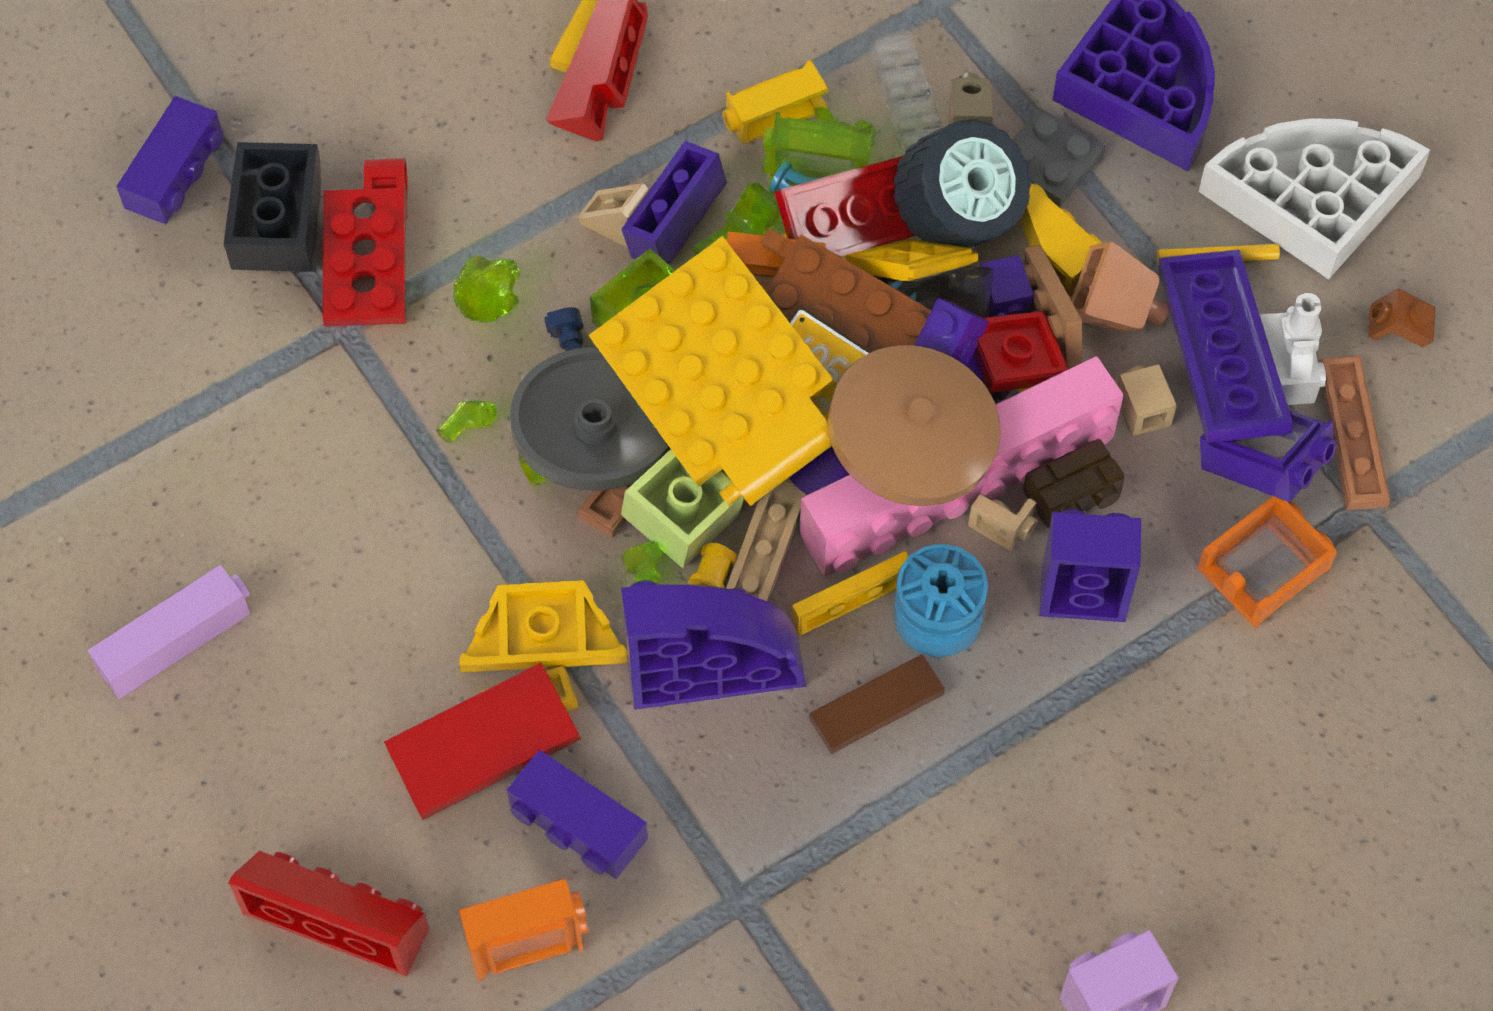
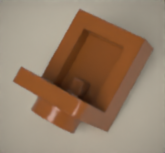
(1403, 316)

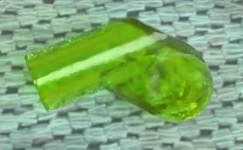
(466, 416)

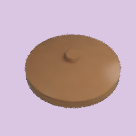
(913, 425)

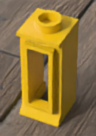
(791, 94)

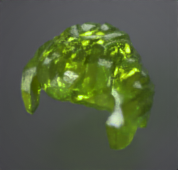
(486, 288)

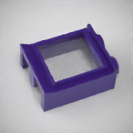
(1273, 463)

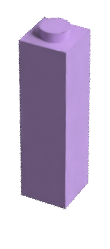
(170, 631)

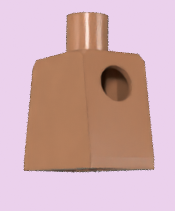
(1117, 291)

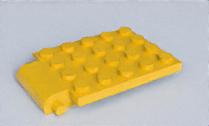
(721, 374)

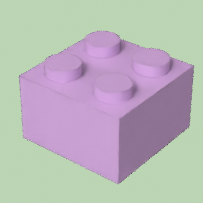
(1122, 979)

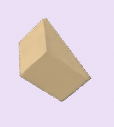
(611, 209)

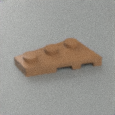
(1054, 301)

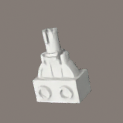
(1294, 344)

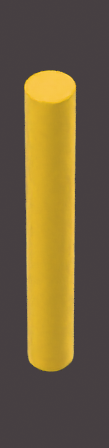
(1248, 252)

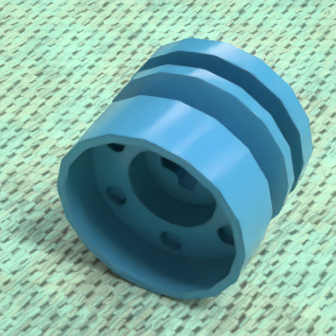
(937, 621)

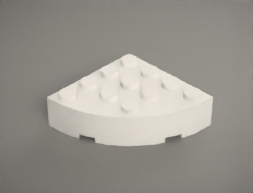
(1314, 184)

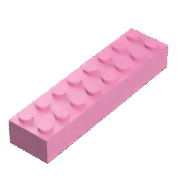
(1036, 427)

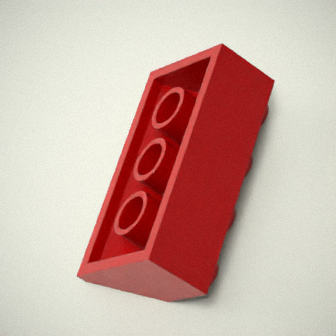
(330, 911)

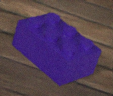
(1090, 566)

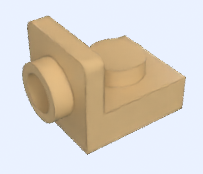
(1001, 525)

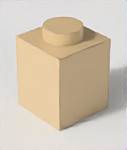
(1146, 399)

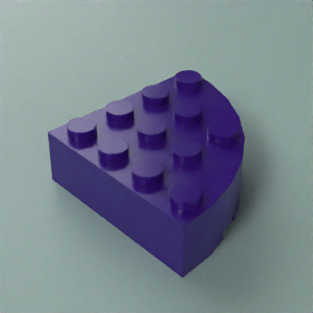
(1143, 77)
(706, 644)

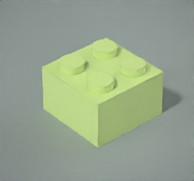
(677, 512)

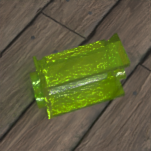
(815, 147)

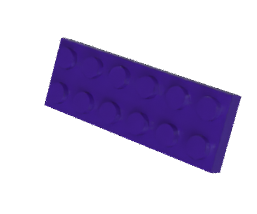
(1224, 346)

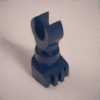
(565, 326)

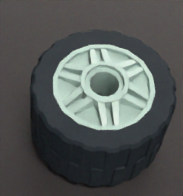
(962, 184)

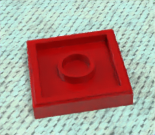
(1018, 352)

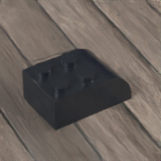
(273, 207)

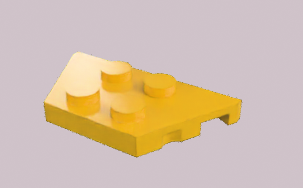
(542, 625)

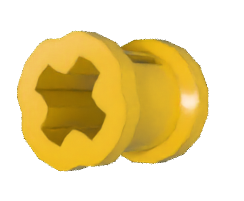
(713, 566)

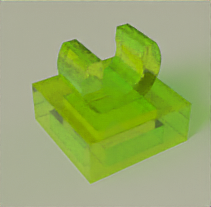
(758, 207)

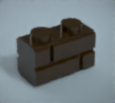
(1075, 481)

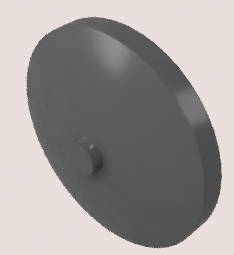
(582, 424)

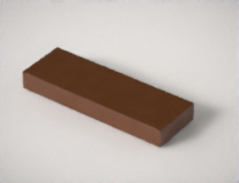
(876, 703)

